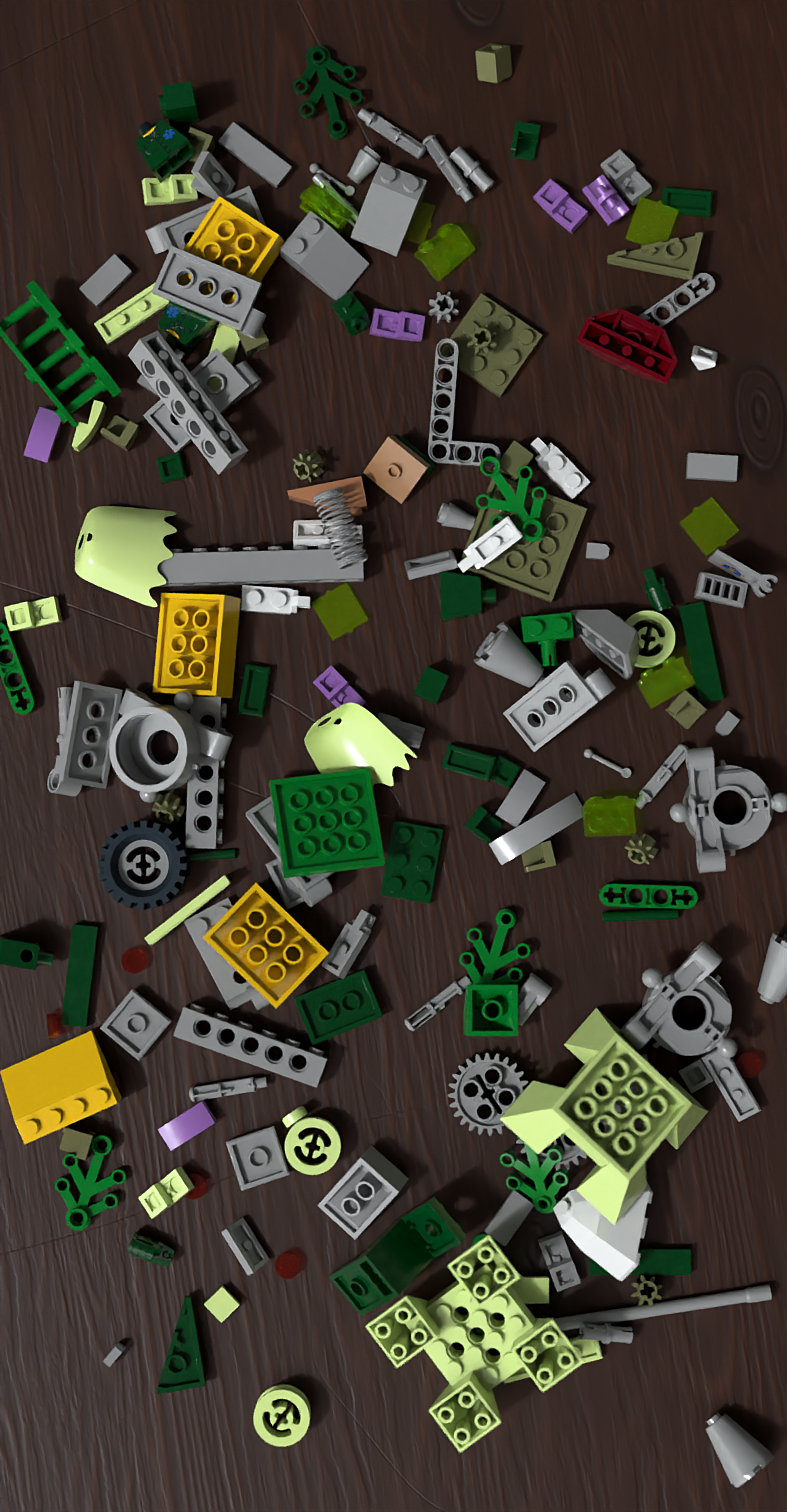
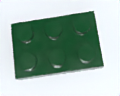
(411, 862)
(338, 1007)

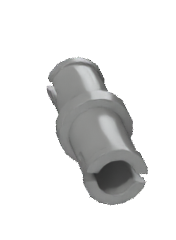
(471, 169)
(606, 1333)

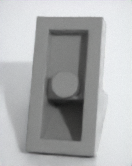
(211, 177)

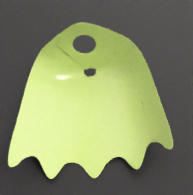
(124, 550)
(356, 744)

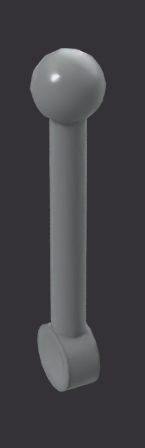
(349, 190)
(626, 772)

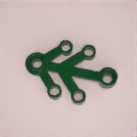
(326, 88)

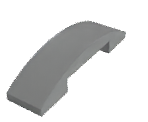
(537, 829)

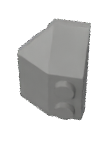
(608, 638)

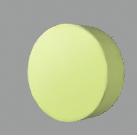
(295, 1116)

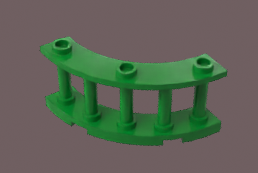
(71, 345)

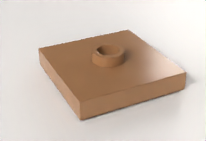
(396, 468)

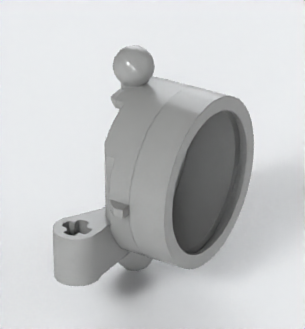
(133, 735)
(697, 808)
(665, 989)

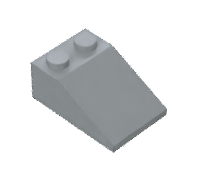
(389, 209)
(323, 256)
(363, 1192)

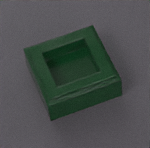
(171, 468)
(504, 771)

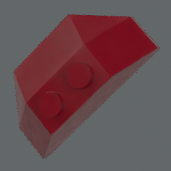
(629, 344)

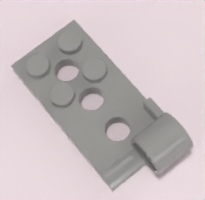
(173, 231)
(237, 315)
(236, 383)
(584, 696)
(69, 770)
(310, 887)
(221, 971)

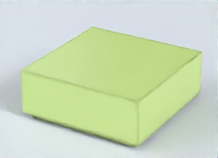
(222, 1303)

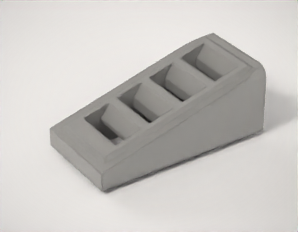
(700, 593)

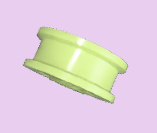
(665, 643)
(293, 1140)
(297, 1426)

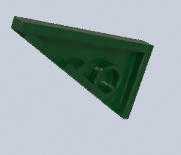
(184, 1359)

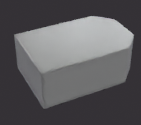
(597, 551)
(726, 724)
(114, 1354)

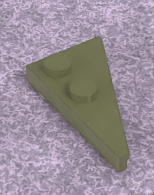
(668, 258)

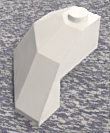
(607, 1244)

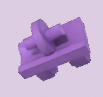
(605, 200)

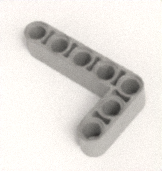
(447, 413)

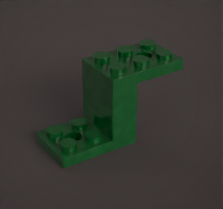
(397, 1256)

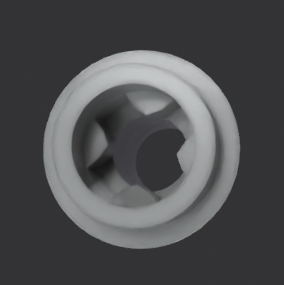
(364, 164)
(455, 517)

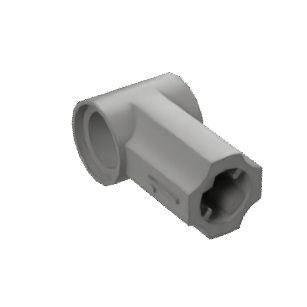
(408, 733)
(531, 994)

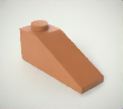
(352, 488)

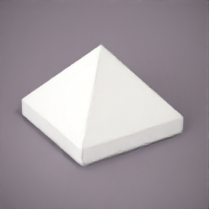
(703, 357)

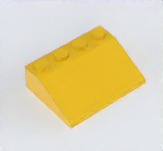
(233, 242)
(196, 644)
(265, 945)
(59, 1087)

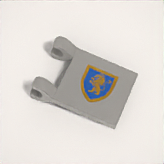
(743, 572)

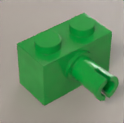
(547, 631)

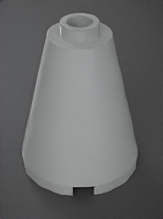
(509, 657)
(774, 973)
(737, 1449)

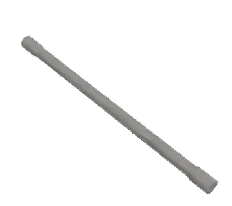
(749, 1295)

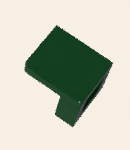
(524, 141)
(430, 685)
(483, 825)

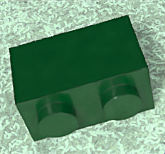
(179, 104)

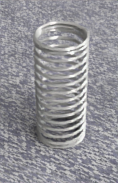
(353, 558)

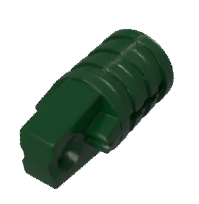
(657, 591)
(150, 1250)

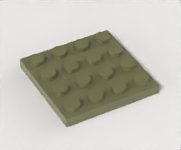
(525, 564)

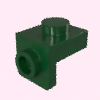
(351, 313)

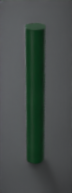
(211, 855)
(640, 915)

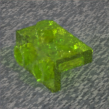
(325, 207)
(444, 250)
(665, 682)
(609, 817)

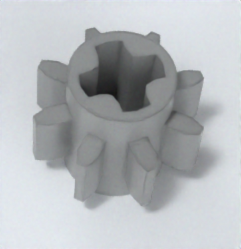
(441, 299)

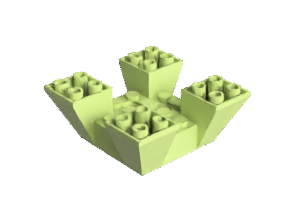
(621, 1152)
(484, 1287)

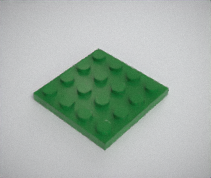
(326, 823)

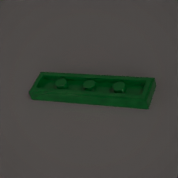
(700, 652)
(79, 975)
(655, 1262)

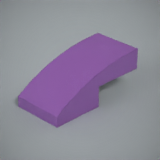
(560, 206)
(397, 325)
(43, 435)
(337, 689)
(187, 1125)

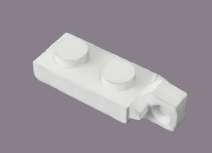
(559, 468)
(313, 534)
(490, 545)
(272, 600)

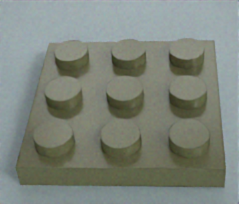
(513, 345)

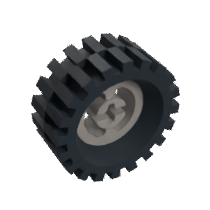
(116, 865)

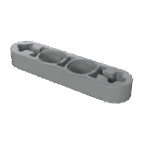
(671, 304)

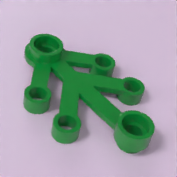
(514, 502)
(492, 960)
(537, 1173)
(88, 1186)

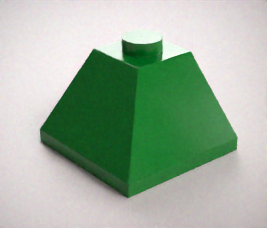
(491, 1010)

